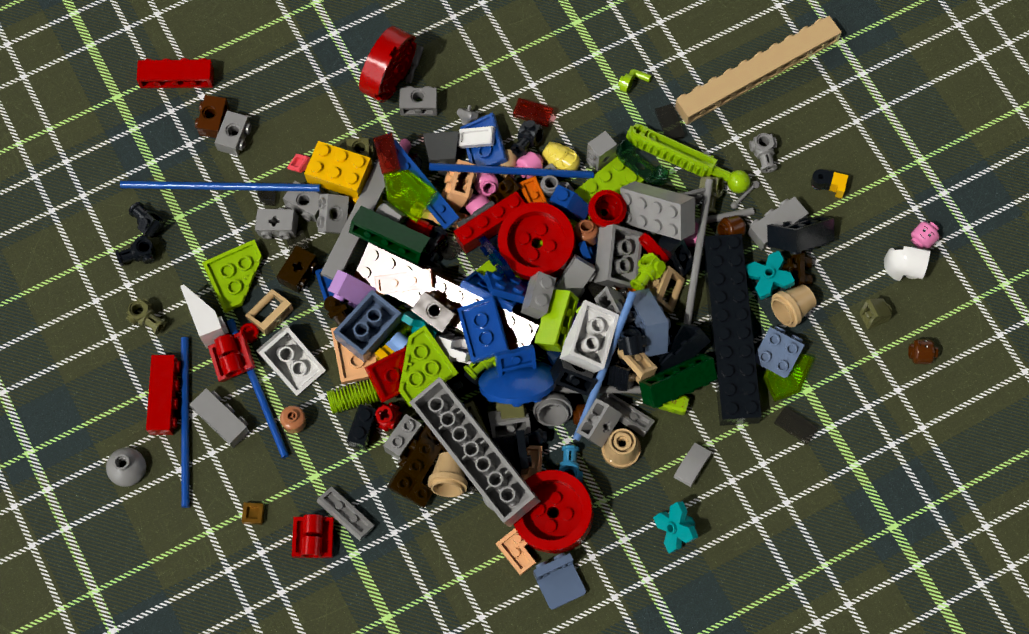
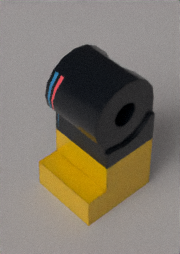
(829, 181)

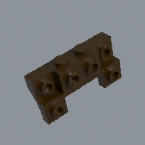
(415, 466)

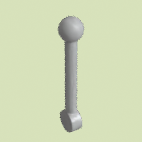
(755, 184)

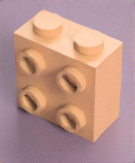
(458, 187)

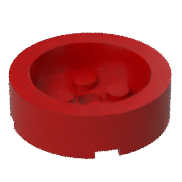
(387, 63)
(539, 222)
(575, 515)

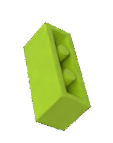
(557, 322)

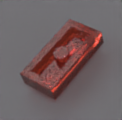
(533, 111)
(387, 153)

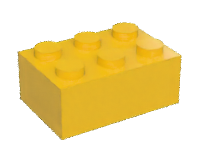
(338, 169)

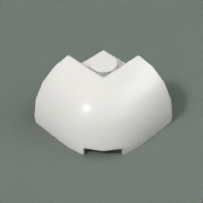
(908, 262)
(454, 347)

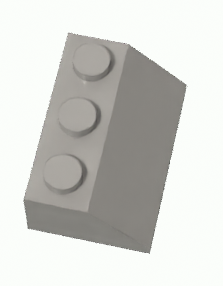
(617, 256)

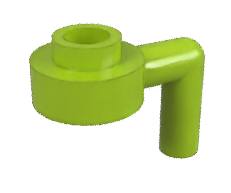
(626, 81)

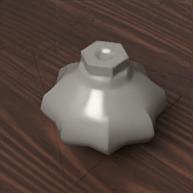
(467, 115)

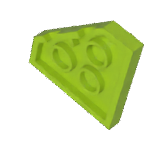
(233, 274)
(423, 364)

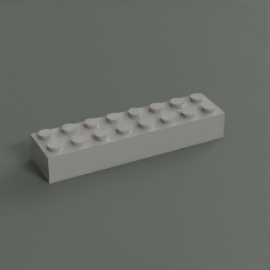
(474, 452)

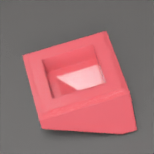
(299, 163)

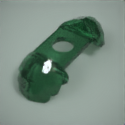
(628, 157)

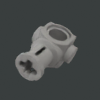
(764, 153)

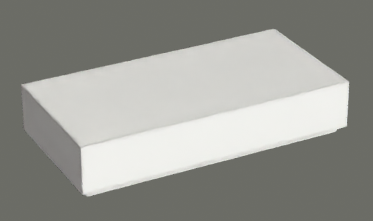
(476, 137)

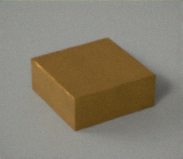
(253, 513)

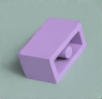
(349, 288)

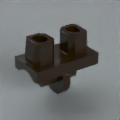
(505, 189)
(797, 266)
(336, 311)

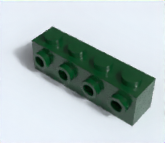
(389, 235)
(678, 380)

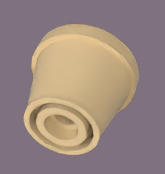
(793, 305)
(620, 456)
(447, 477)

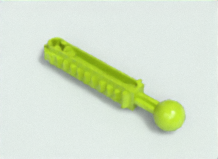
(685, 157)

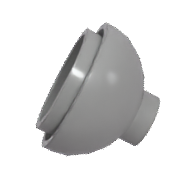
(553, 410)
(131, 472)

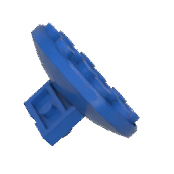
(517, 378)

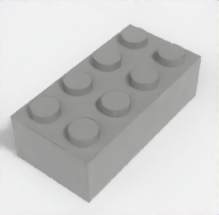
(659, 210)

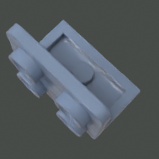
(779, 351)
(559, 581)

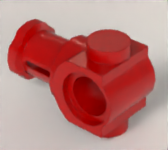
(388, 416)

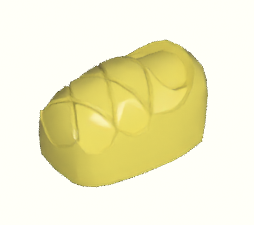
(560, 156)

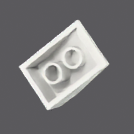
(205, 318)
(590, 337)
(291, 360)

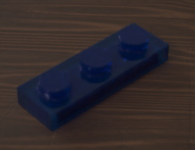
(495, 258)

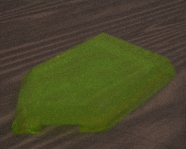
(408, 193)
(791, 385)

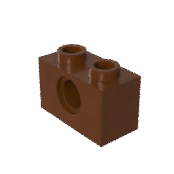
(211, 106)

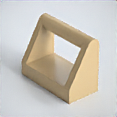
(660, 285)
(275, 317)
(639, 364)

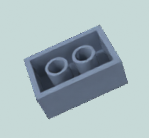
(651, 322)
(368, 325)

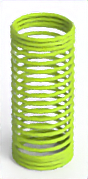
(348, 401)

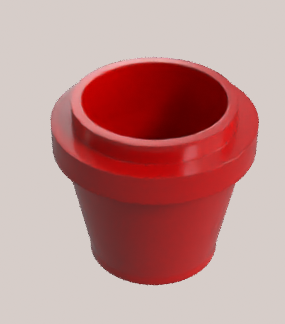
(611, 203)

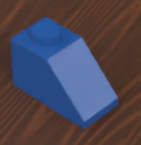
(569, 203)

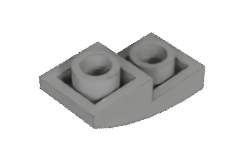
(692, 464)

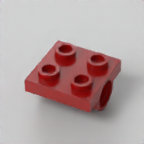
(231, 356)
(312, 536)

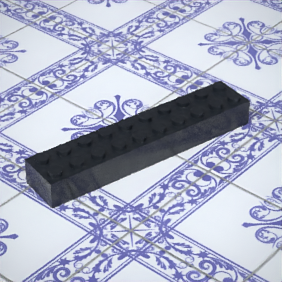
(731, 330)

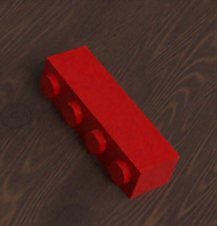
(175, 73)
(486, 223)
(162, 395)

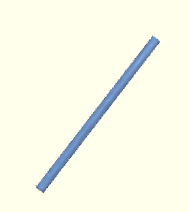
(601, 374)

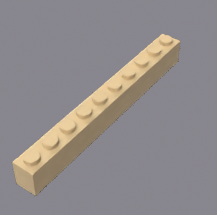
(757, 70)

